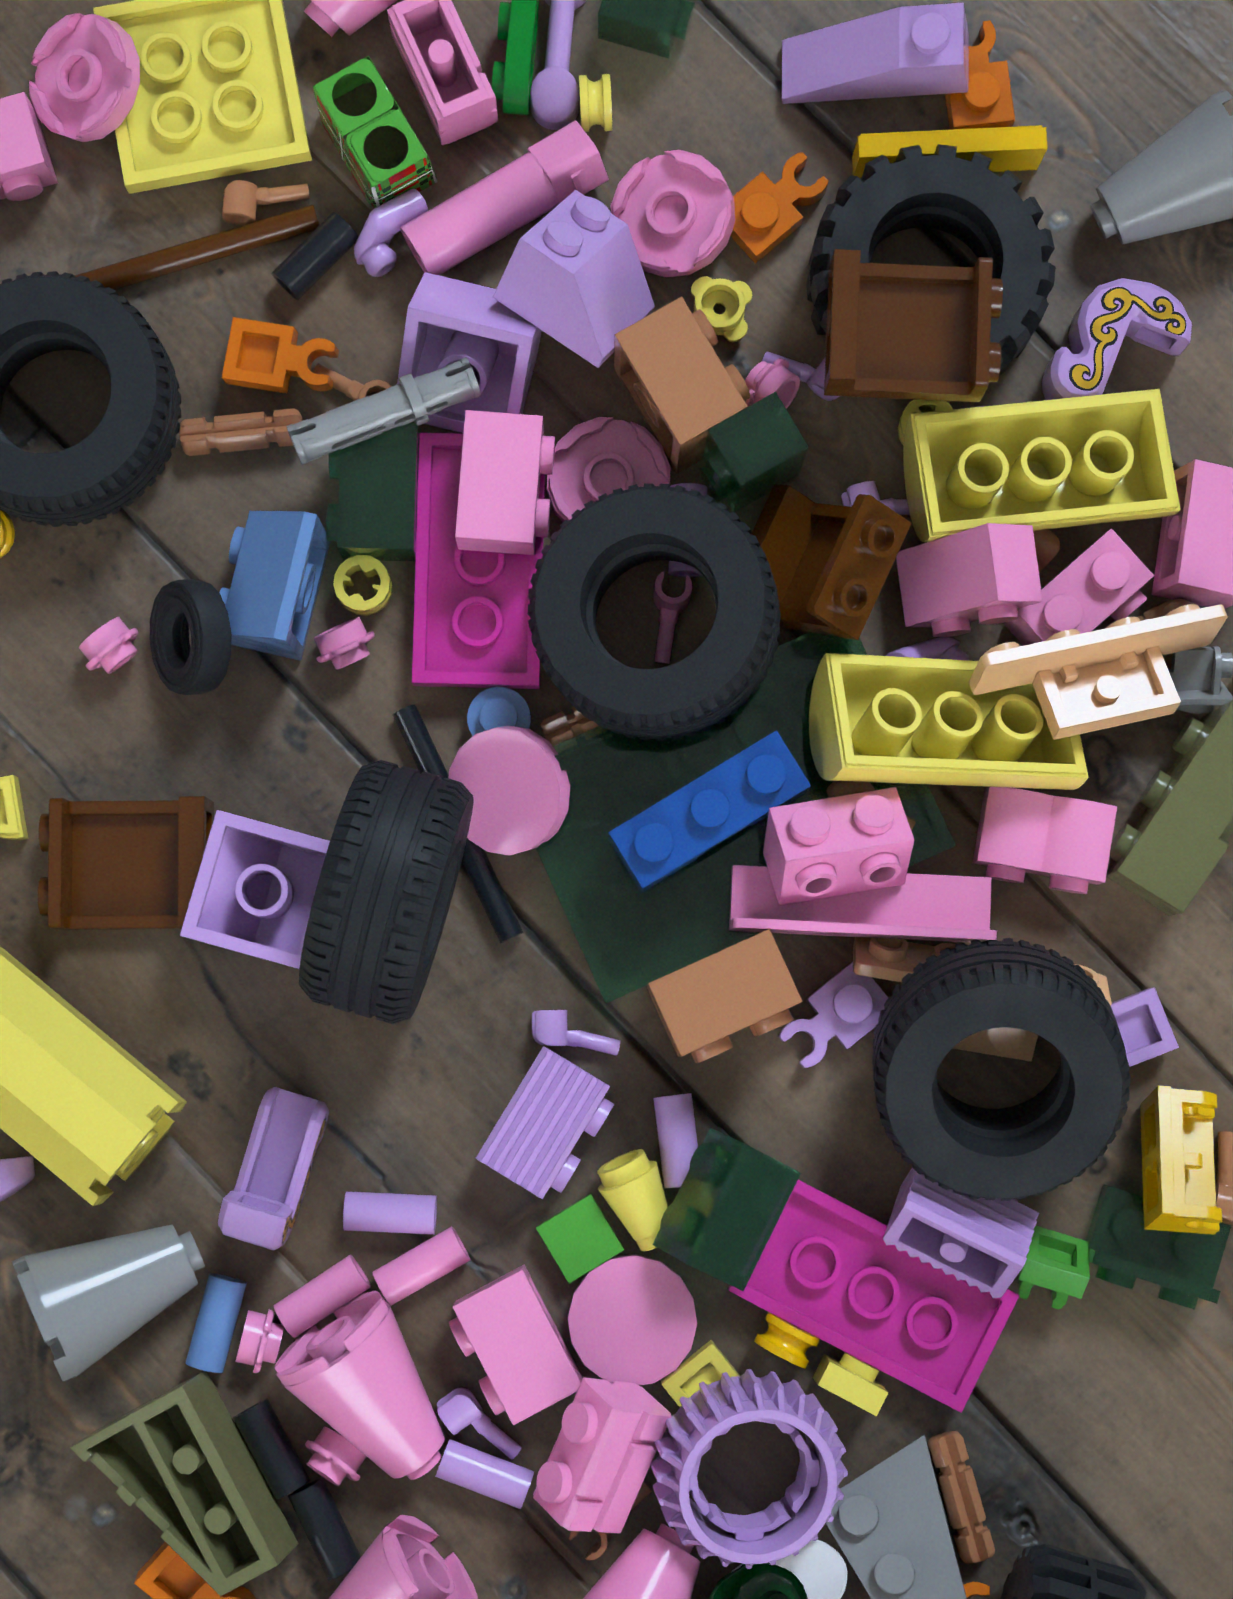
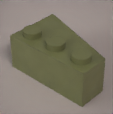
(1184, 819)
(195, 1482)

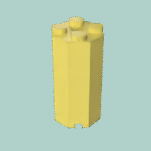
(73, 1089)

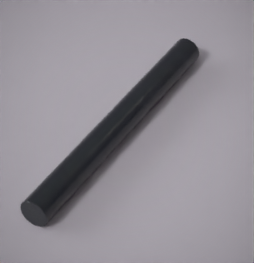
(474, 857)

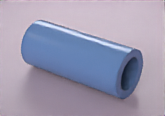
(215, 1323)

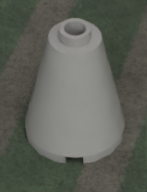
(1174, 181)
(105, 1290)

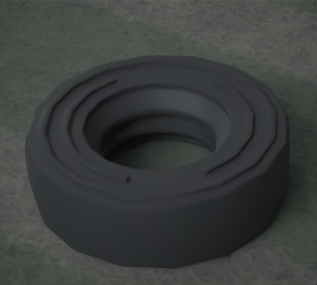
(202, 609)

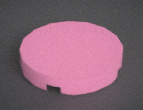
(84, 77)
(675, 212)
(600, 459)
(514, 788)
(632, 1320)

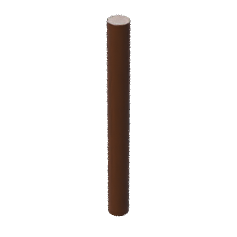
(206, 249)

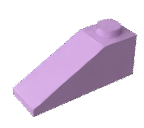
(880, 56)

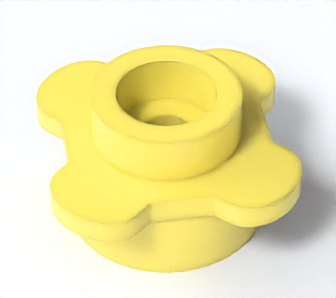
(732, 296)

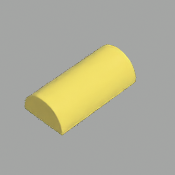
(1040, 464)
(924, 726)

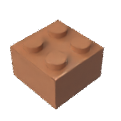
(678, 379)
(724, 995)

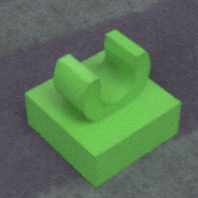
(1056, 1264)

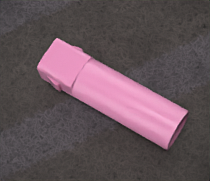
(505, 200)

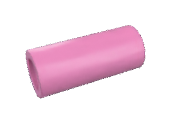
(421, 1266)
(322, 1296)

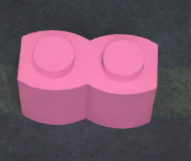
(1044, 837)

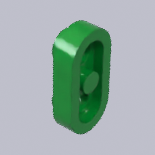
(514, 77)

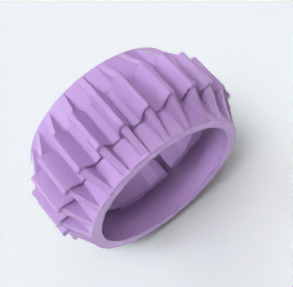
(784, 1524)

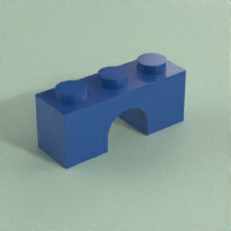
(708, 811)

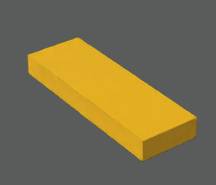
(1008, 147)

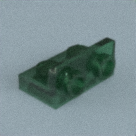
(1177, 1261)

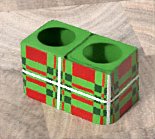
(375, 183)

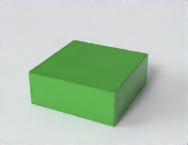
(580, 1238)

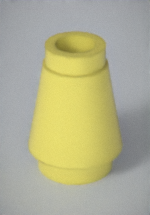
(635, 1194)

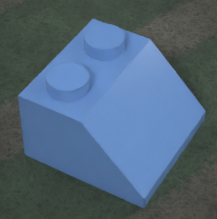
(275, 580)

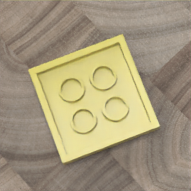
(211, 91)

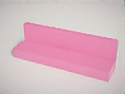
(918, 910)

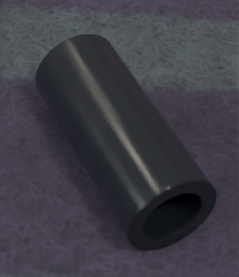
(315, 255)
(271, 1449)
(325, 1528)

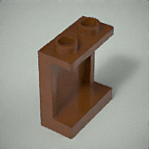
(910, 330)
(828, 558)
(122, 862)

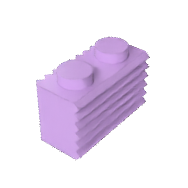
(544, 1124)
(962, 1234)

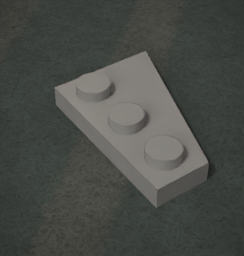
(898, 1529)

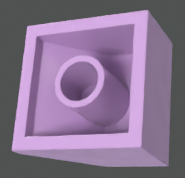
(578, 278)
(463, 320)
(255, 889)

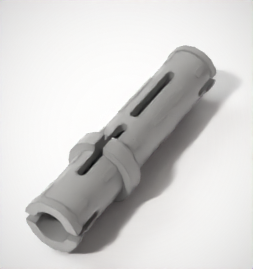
(394, 407)

